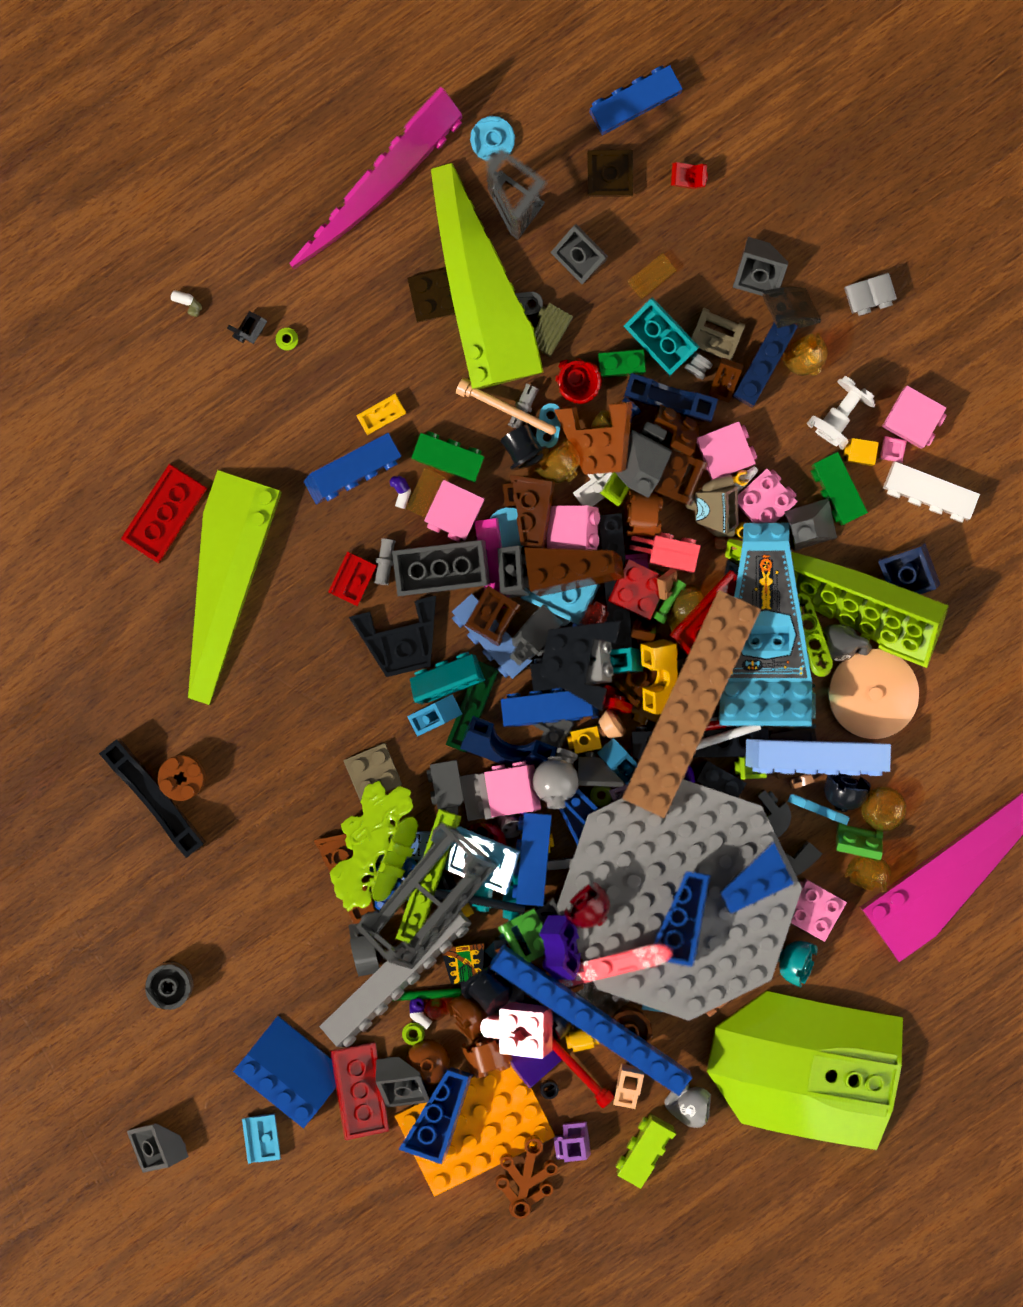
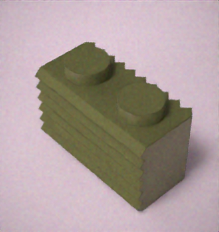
(551, 328)

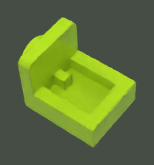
(746, 772)

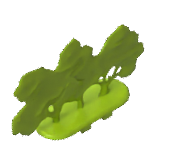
(369, 839)

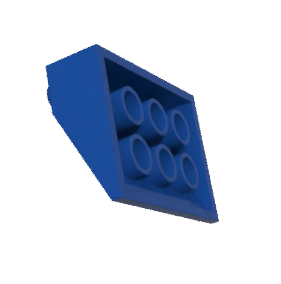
(288, 1071)

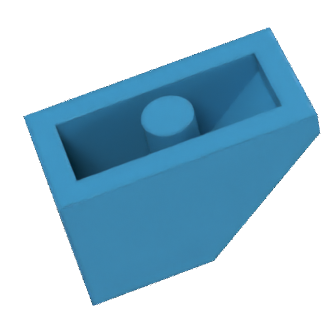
(434, 715)
(618, 760)

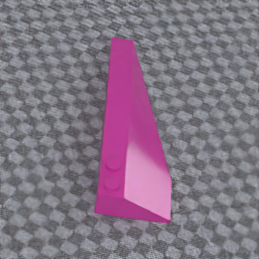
(406, 153)
(936, 889)

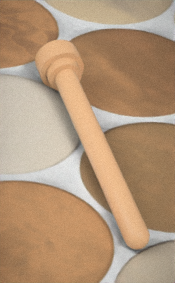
(465, 389)

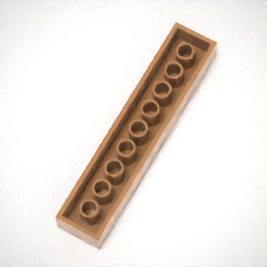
(691, 704)

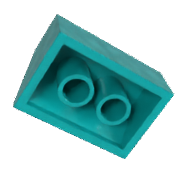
(661, 336)
(446, 678)

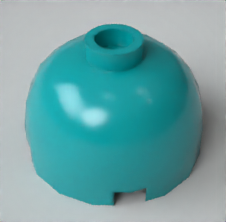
(797, 962)

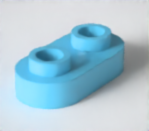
(555, 422)

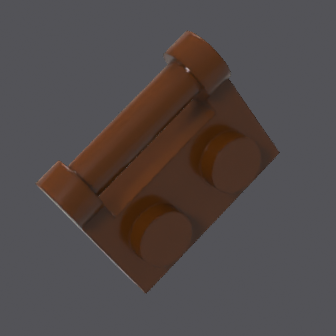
(673, 476)
(486, 612)

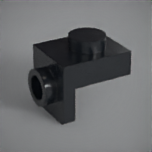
(249, 328)

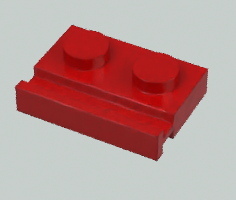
(352, 579)

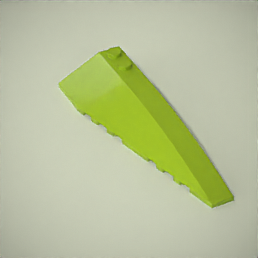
(490, 319)
(230, 548)
(881, 611)

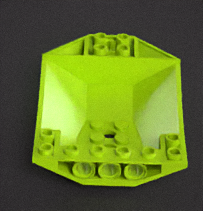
(775, 1062)

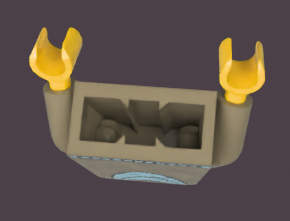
(718, 506)

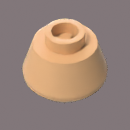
(611, 725)

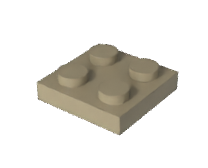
(372, 767)

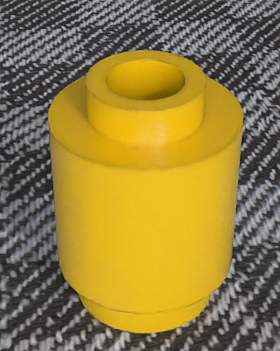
(579, 1040)

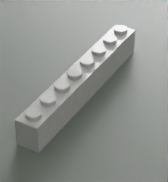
(385, 986)

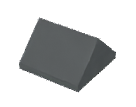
(579, 254)

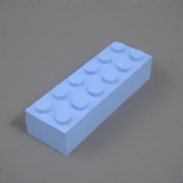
(824, 756)

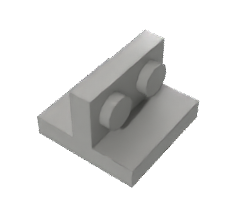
(475, 796)

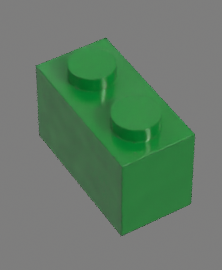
(621, 363)

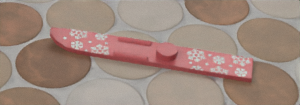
(620, 963)

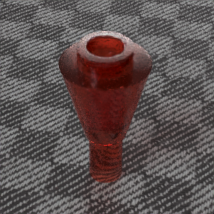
(436, 1009)

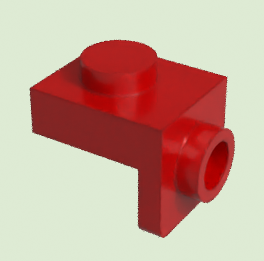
(689, 175)

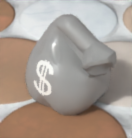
(690, 1107)

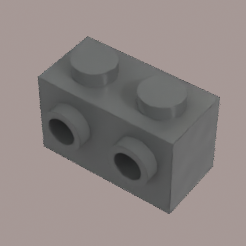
(513, 572)

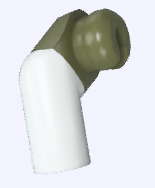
(189, 300)

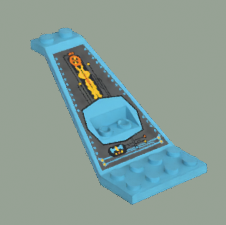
(769, 680)

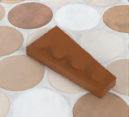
(333, 850)

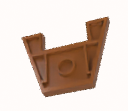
(603, 447)

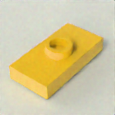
(381, 414)

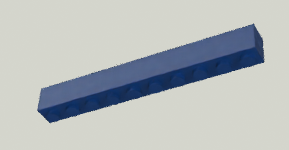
(591, 1020)

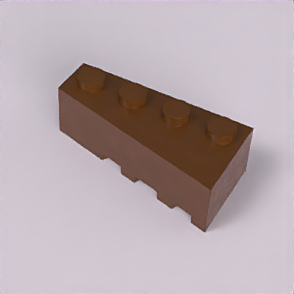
(570, 569)

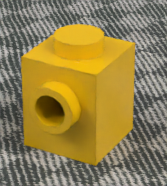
(584, 739)

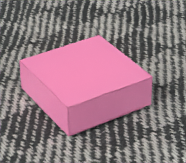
(892, 449)

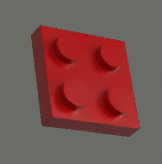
(637, 590)

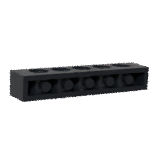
(613, 540)
(732, 749)

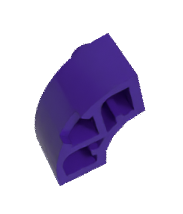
(560, 947)

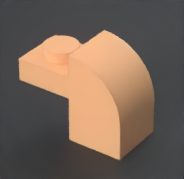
(628, 1086)

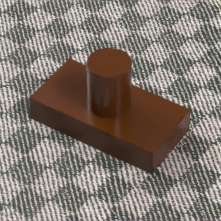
(725, 379)
(643, 630)

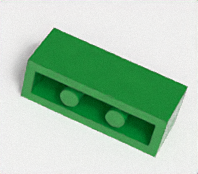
(448, 456)
(838, 489)

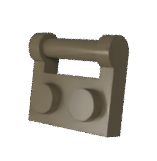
(714, 341)

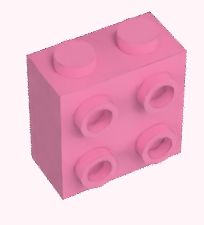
(915, 417)
(726, 450)
(766, 498)
(453, 511)
(573, 527)
(511, 789)
(817, 910)

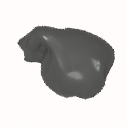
(844, 642)

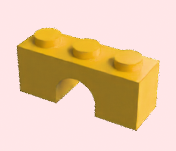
(659, 656)

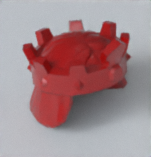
(578, 380)

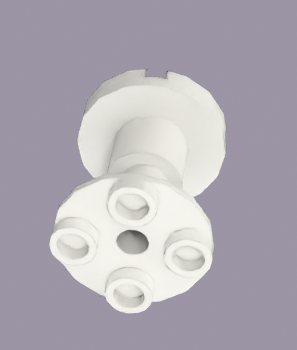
(837, 419)

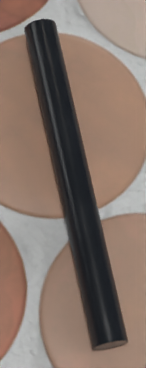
(487, 902)

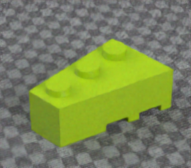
(644, 1150)

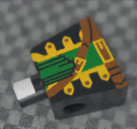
(464, 962)

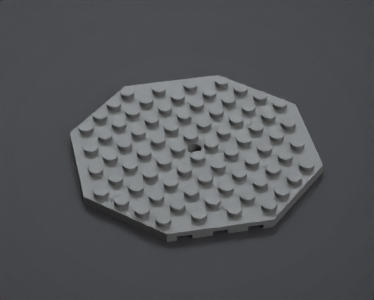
(641, 866)

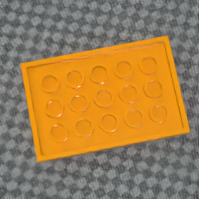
(492, 1122)

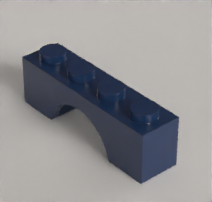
(764, 364)
(683, 402)
(483, 741)

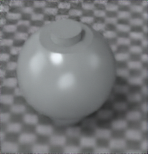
(555, 782)

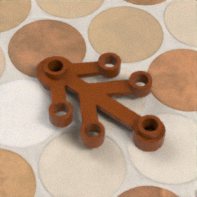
(526, 1179)

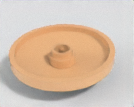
(873, 694)

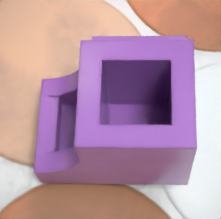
(573, 1143)

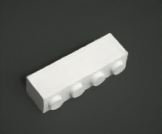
(931, 491)

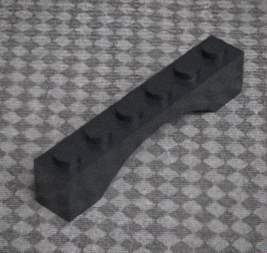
(147, 789)

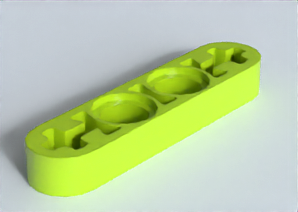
(817, 635)

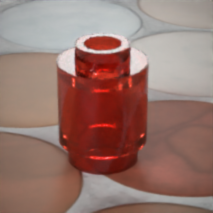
(595, 614)

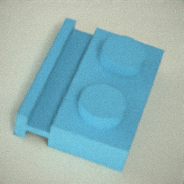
(261, 1138)

